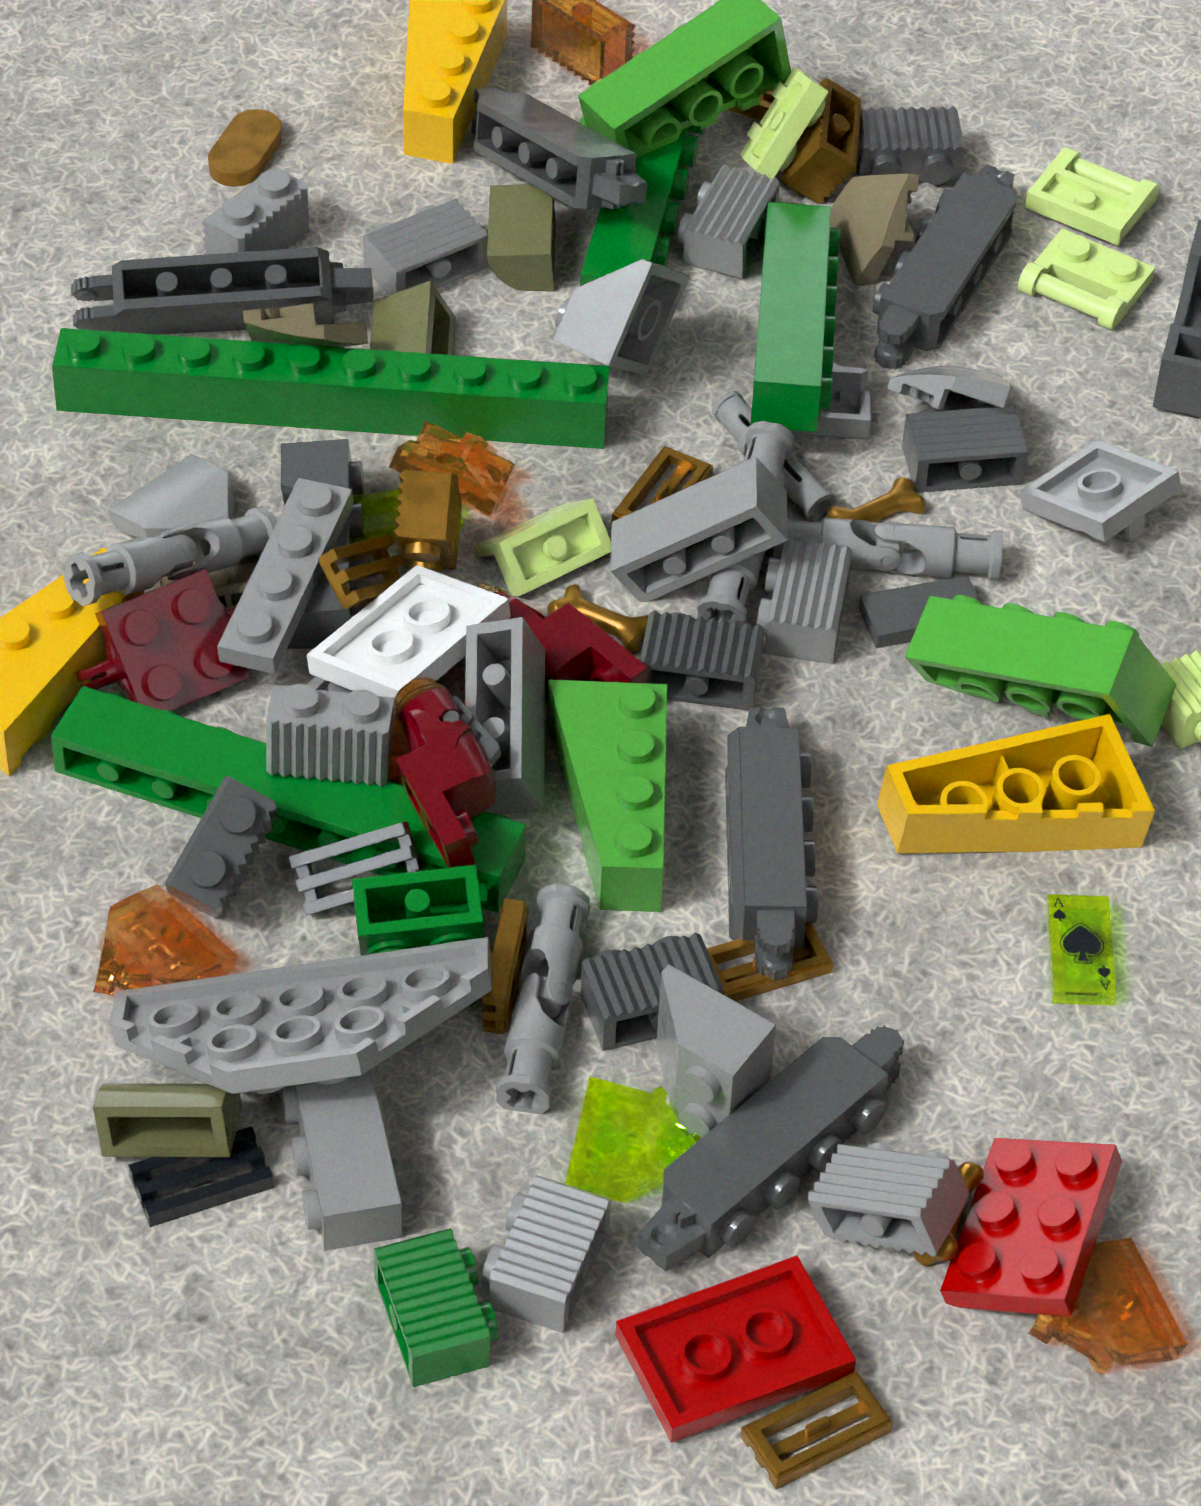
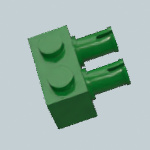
(417, 909)

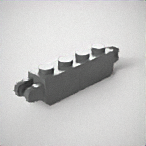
(555, 151)
(944, 266)
(215, 289)
(767, 841)
(771, 1145)

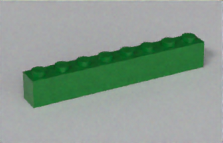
(185, 761)

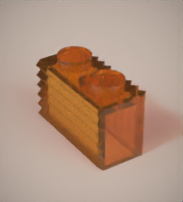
(582, 36)

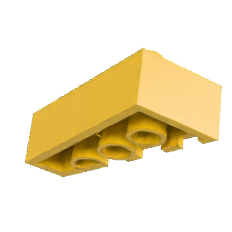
(447, 58)
(39, 661)
(1020, 794)

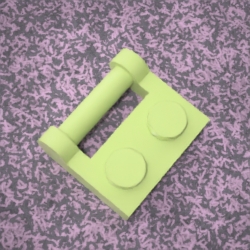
(1090, 197)
(1087, 277)

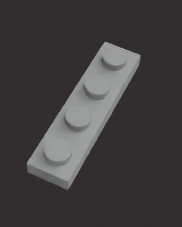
(285, 576)

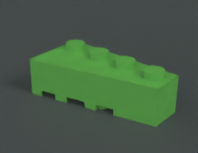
(690, 77)
(1042, 662)
(614, 771)

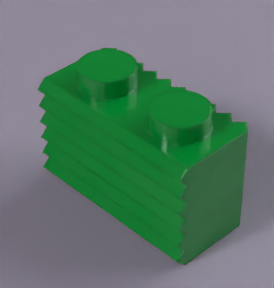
(434, 1307)

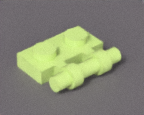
(774, 139)

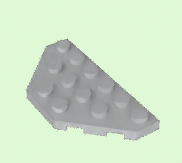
(301, 1019)

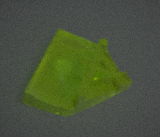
(624, 1141)

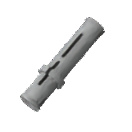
(799, 482)

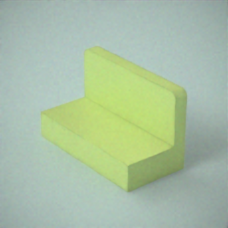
(548, 545)

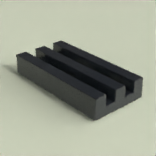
(170, 1174)

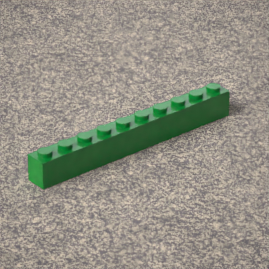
(330, 387)

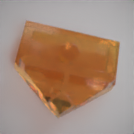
(479, 471)
(155, 943)
(1116, 1313)

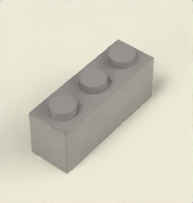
(699, 530)
(509, 701)
(347, 1161)

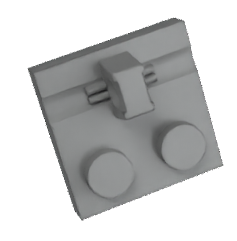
(1102, 492)

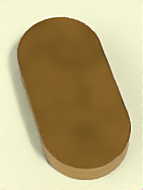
(245, 147)

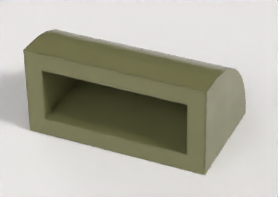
(522, 237)
(413, 322)
(166, 1120)

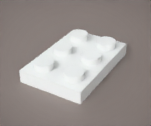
(406, 633)

